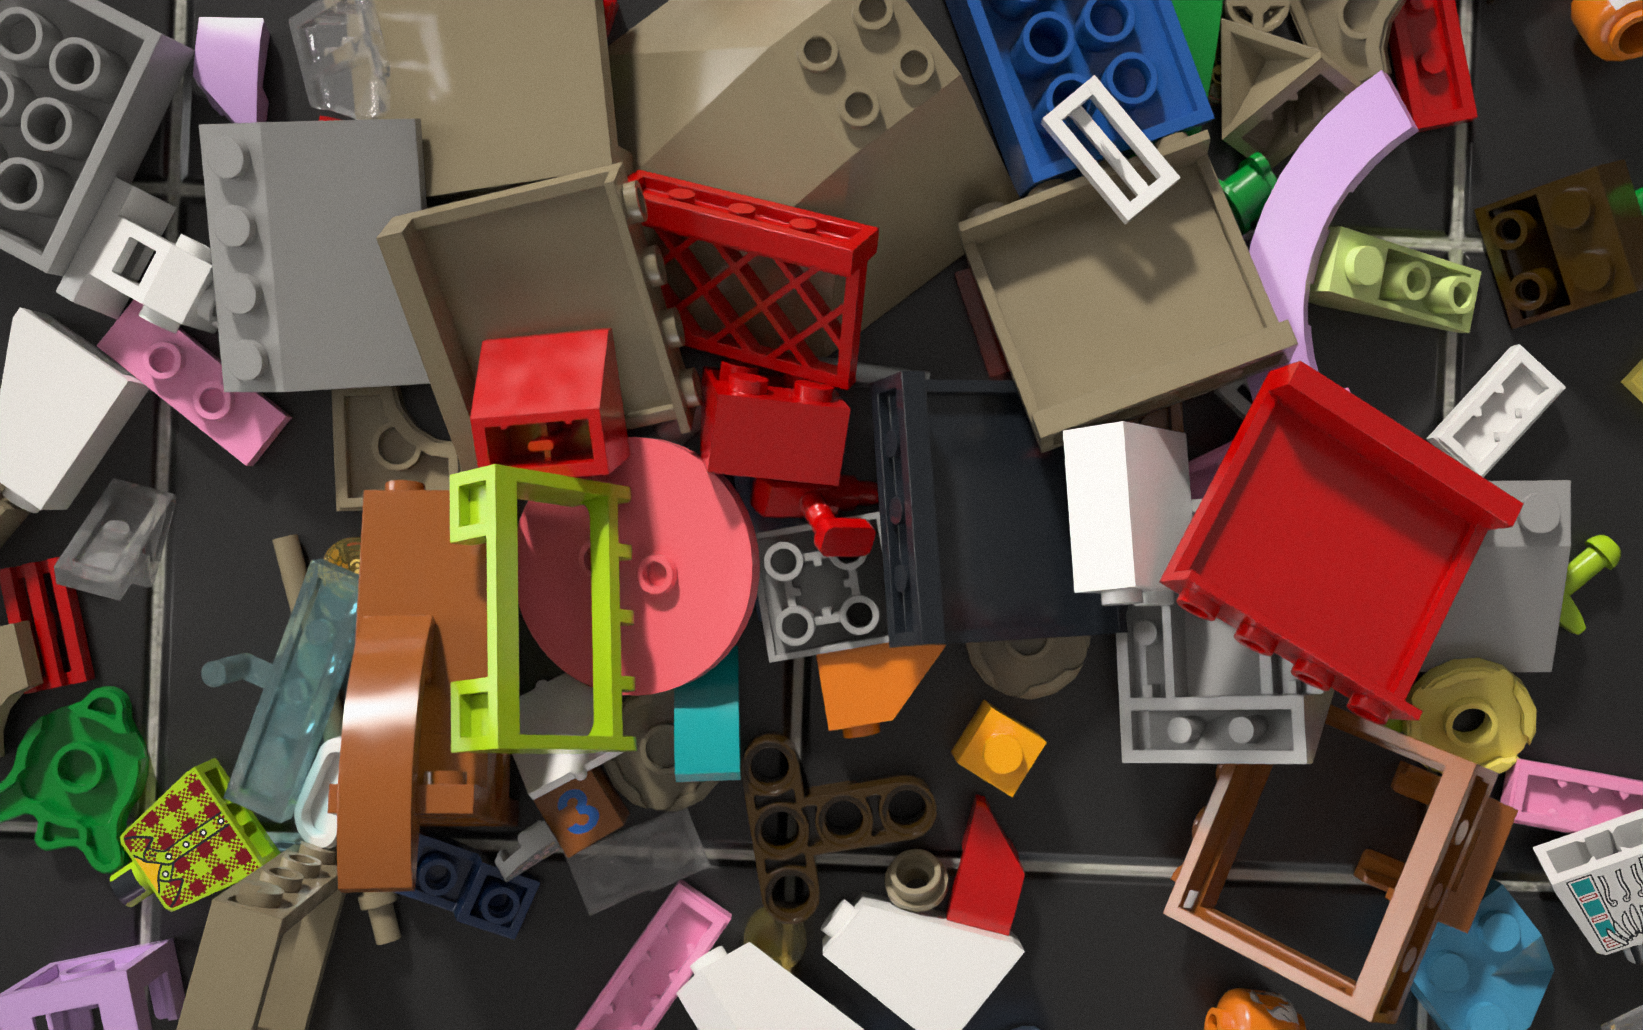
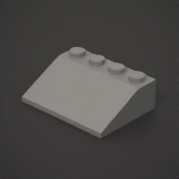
(74, 113)
(299, 254)
(1514, 586)

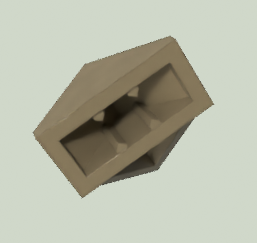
(1275, 91)

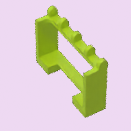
(488, 708)

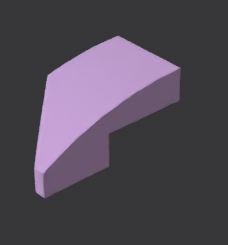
(232, 66)

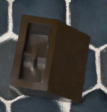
(1565, 243)

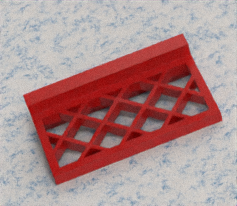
(773, 231)

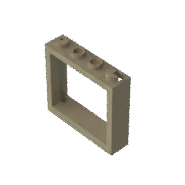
(267, 946)

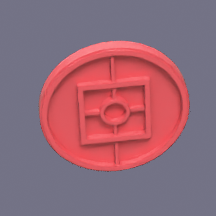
(686, 581)

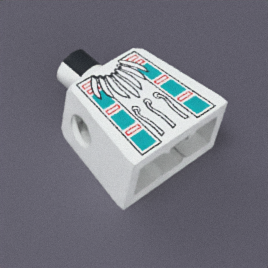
(1601, 882)

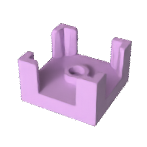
(106, 980)

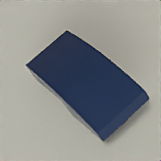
(470, 885)

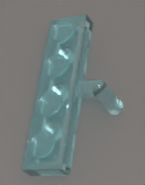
(295, 693)

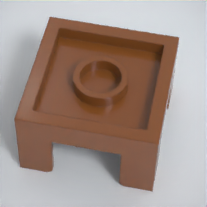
(1477, 864)

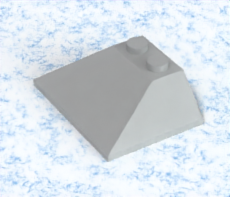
(1206, 697)

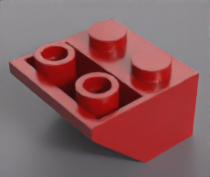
(550, 404)
(771, 425)

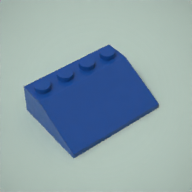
(1042, 51)

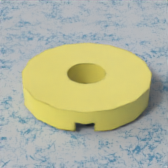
(1473, 685)

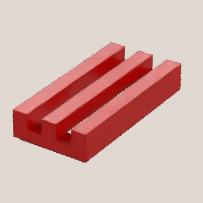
(70, 616)

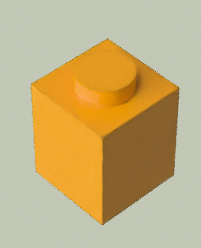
(998, 748)

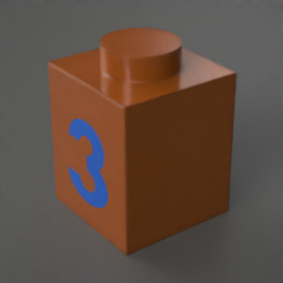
(583, 811)

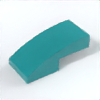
(709, 725)

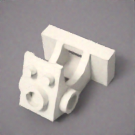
(116, 251)

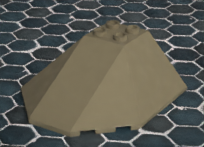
(813, 111)

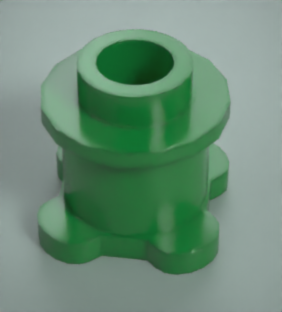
(1249, 190)

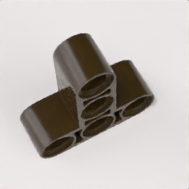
(815, 834)

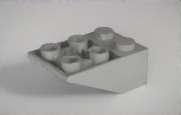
(819, 601)

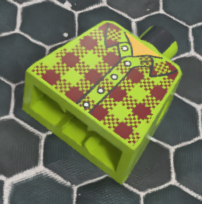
(191, 843)

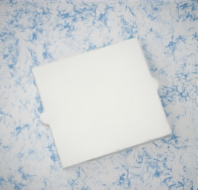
(557, 708)

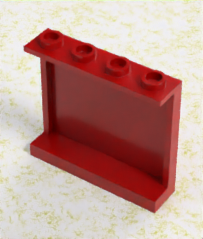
(1335, 541)

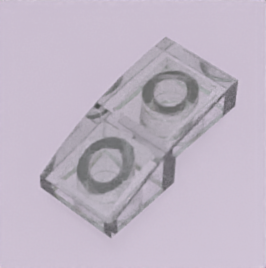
(637, 860)

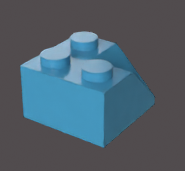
(1490, 974)

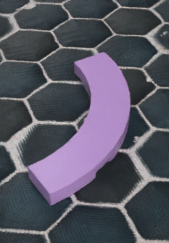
(1309, 193)

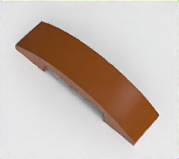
(382, 754)

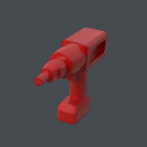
(818, 505)

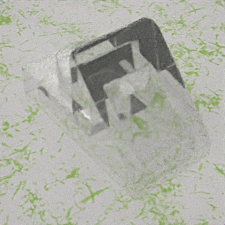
(118, 541)

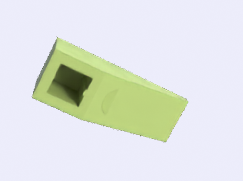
(1393, 282)

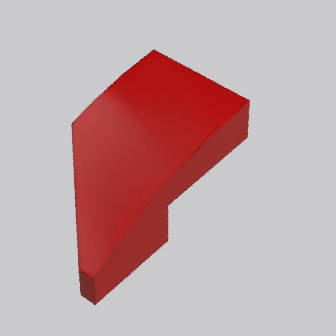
(987, 875)

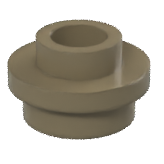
(916, 865)

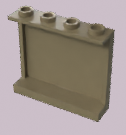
(502, 90)
(537, 264)
(1117, 314)

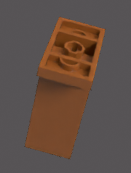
(417, 571)

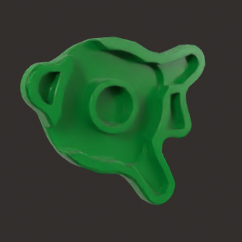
(80, 777)

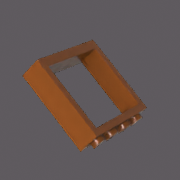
(1414, 904)

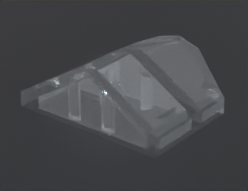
(343, 57)

